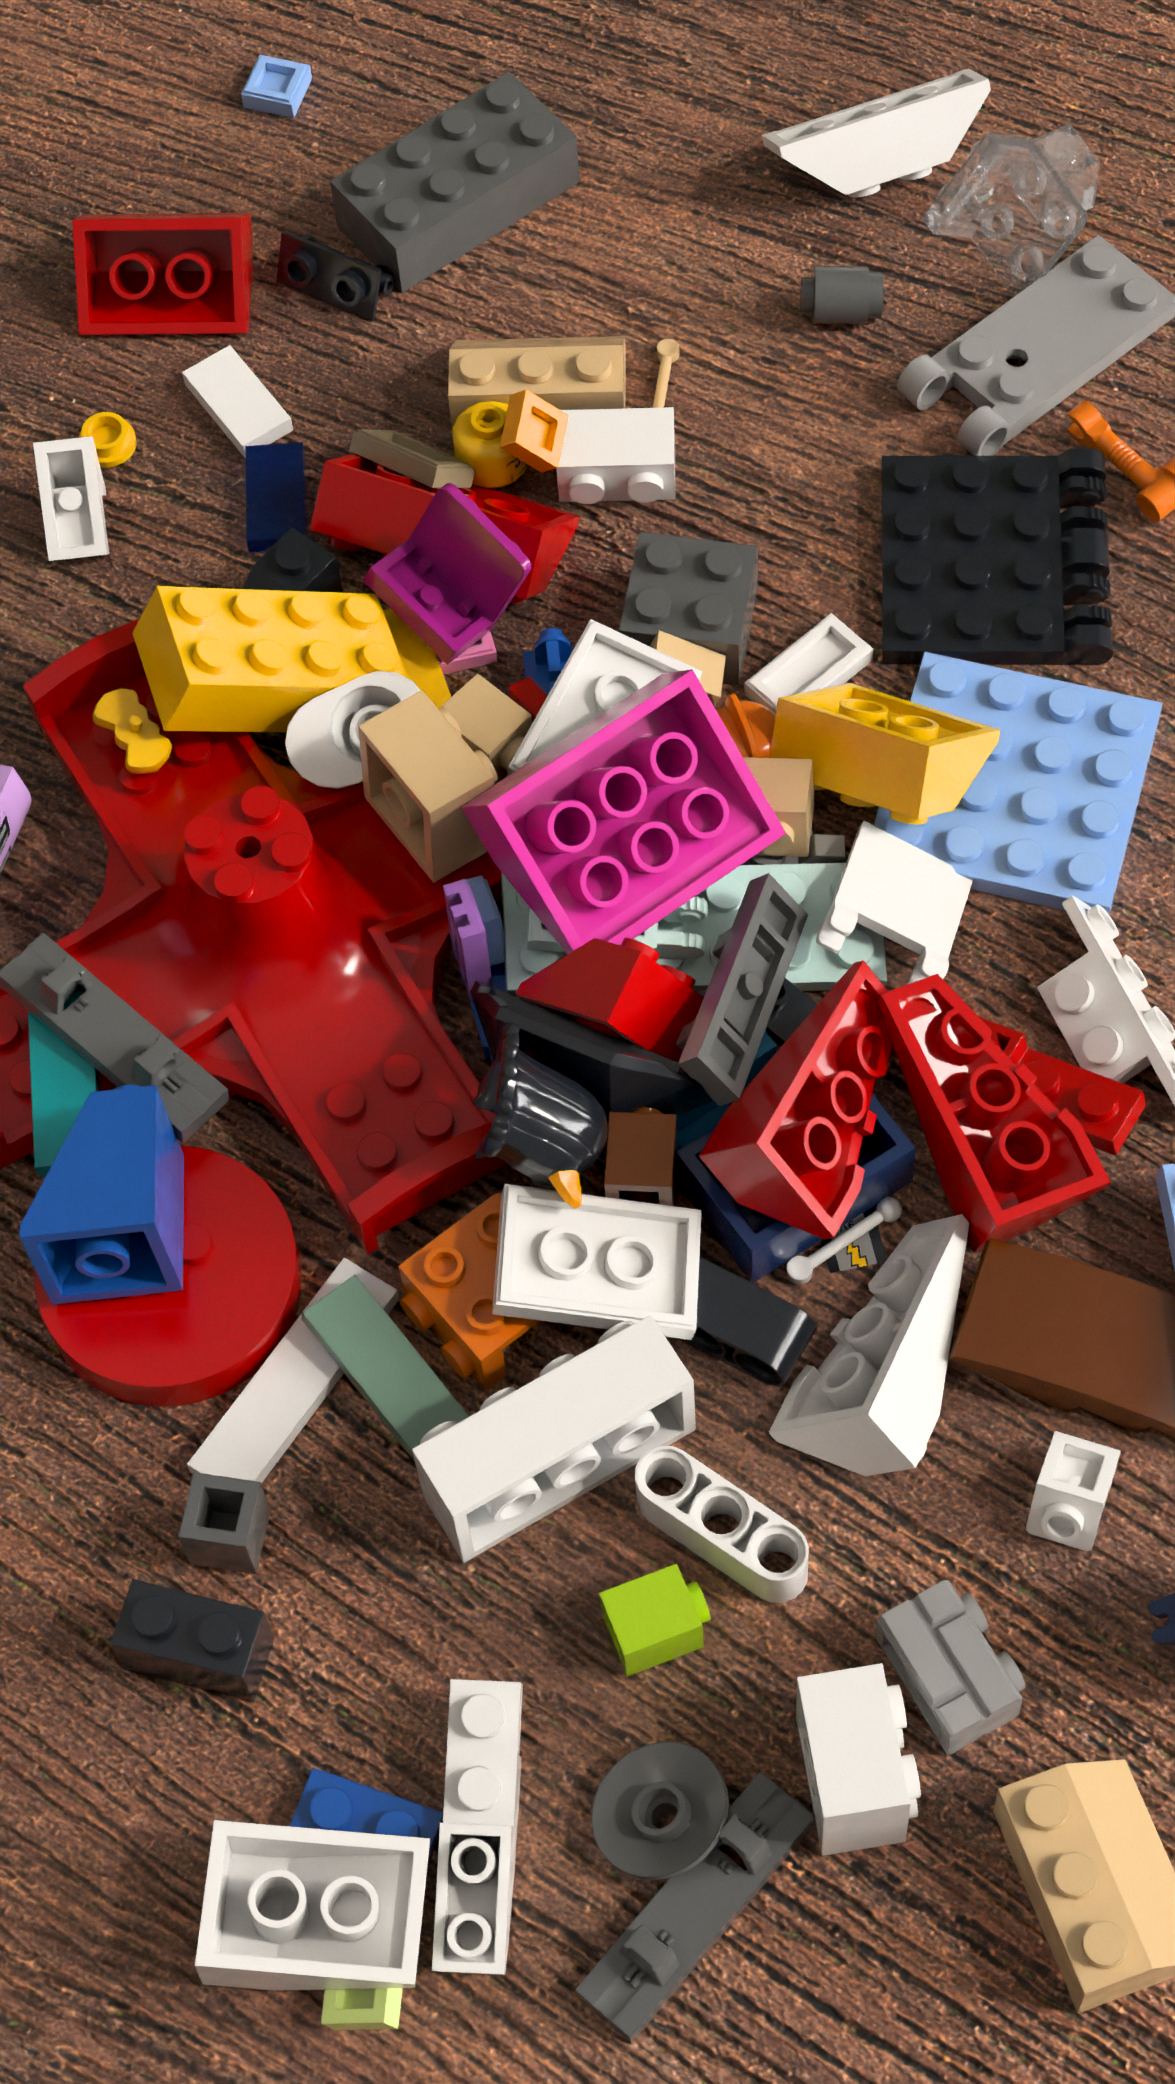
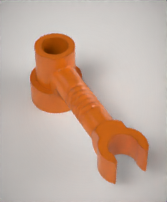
(1156, 484)

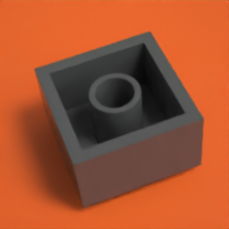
(695, 593)

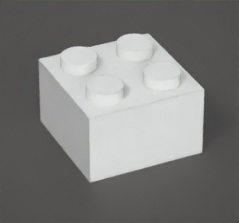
(854, 1760)

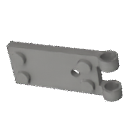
(1064, 330)

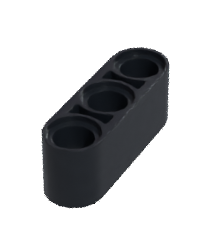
(748, 1326)

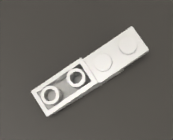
(478, 1827)

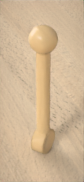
(666, 353)

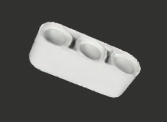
(708, 1495)

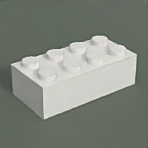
(555, 1436)

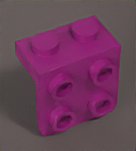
(451, 574)

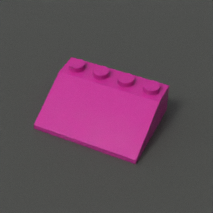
(626, 815)

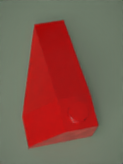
(803, 1117)
(992, 1133)

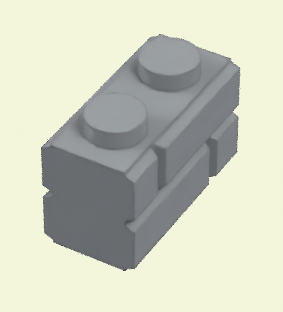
(950, 1665)

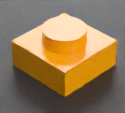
(534, 431)

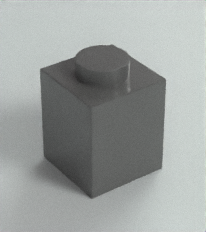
(224, 1523)

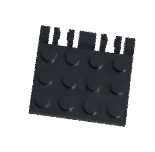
(988, 559)

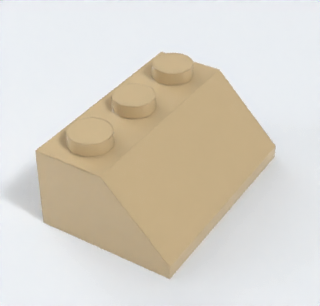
(561, 371)
(1093, 1877)

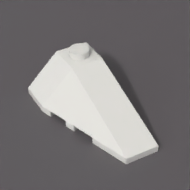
(886, 1376)

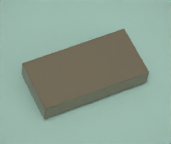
(411, 458)

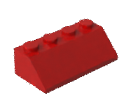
(379, 509)

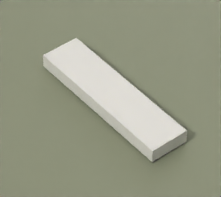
(280, 1394)

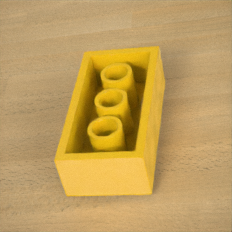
(255, 654)

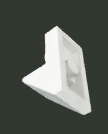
(71, 498)

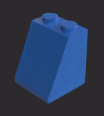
(111, 1203)

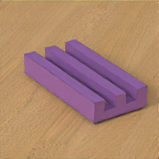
(467, 934)

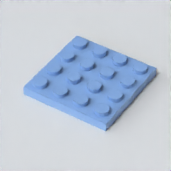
(1053, 795)

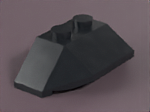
(610, 1068)

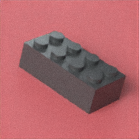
(456, 181)

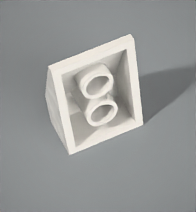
(311, 1908)

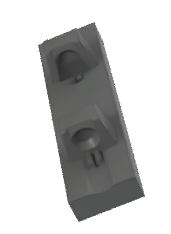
(742, 990)
(111, 1033)
(694, 1910)

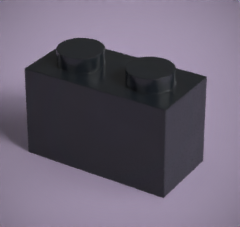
(192, 1640)

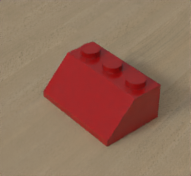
(163, 273)

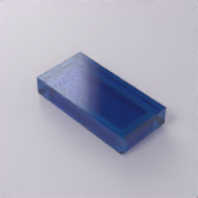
(274, 493)

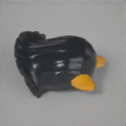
(541, 1120)

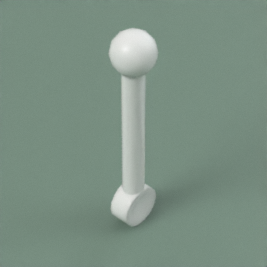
(801, 1267)

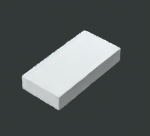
(237, 400)
(816, 661)

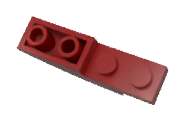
(1099, 1103)

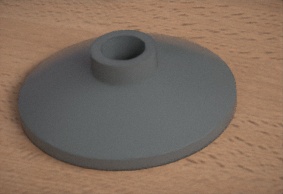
(643, 1790)

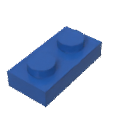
(348, 1806)

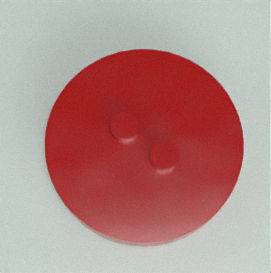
(225, 1322)

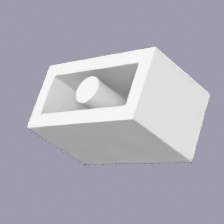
(617, 455)

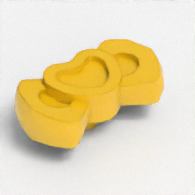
(133, 730)

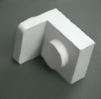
(1072, 1491)

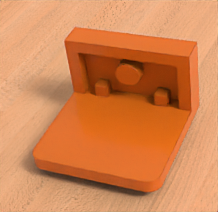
(452, 1292)

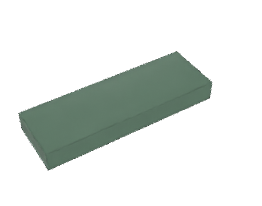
(381, 1363)

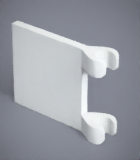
(898, 896)

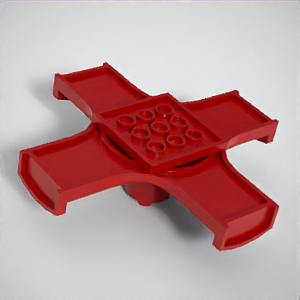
(269, 944)

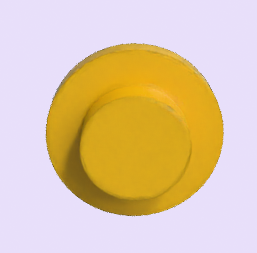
(112, 437)

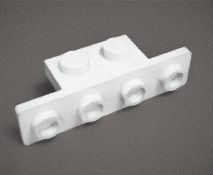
(1103, 1007)

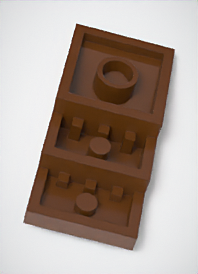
(1071, 1336)

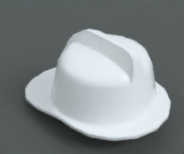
(325, 731)

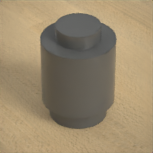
(842, 295)

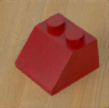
(619, 993)

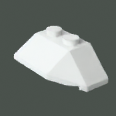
(886, 136)

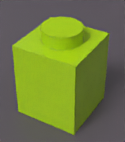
(654, 1618)

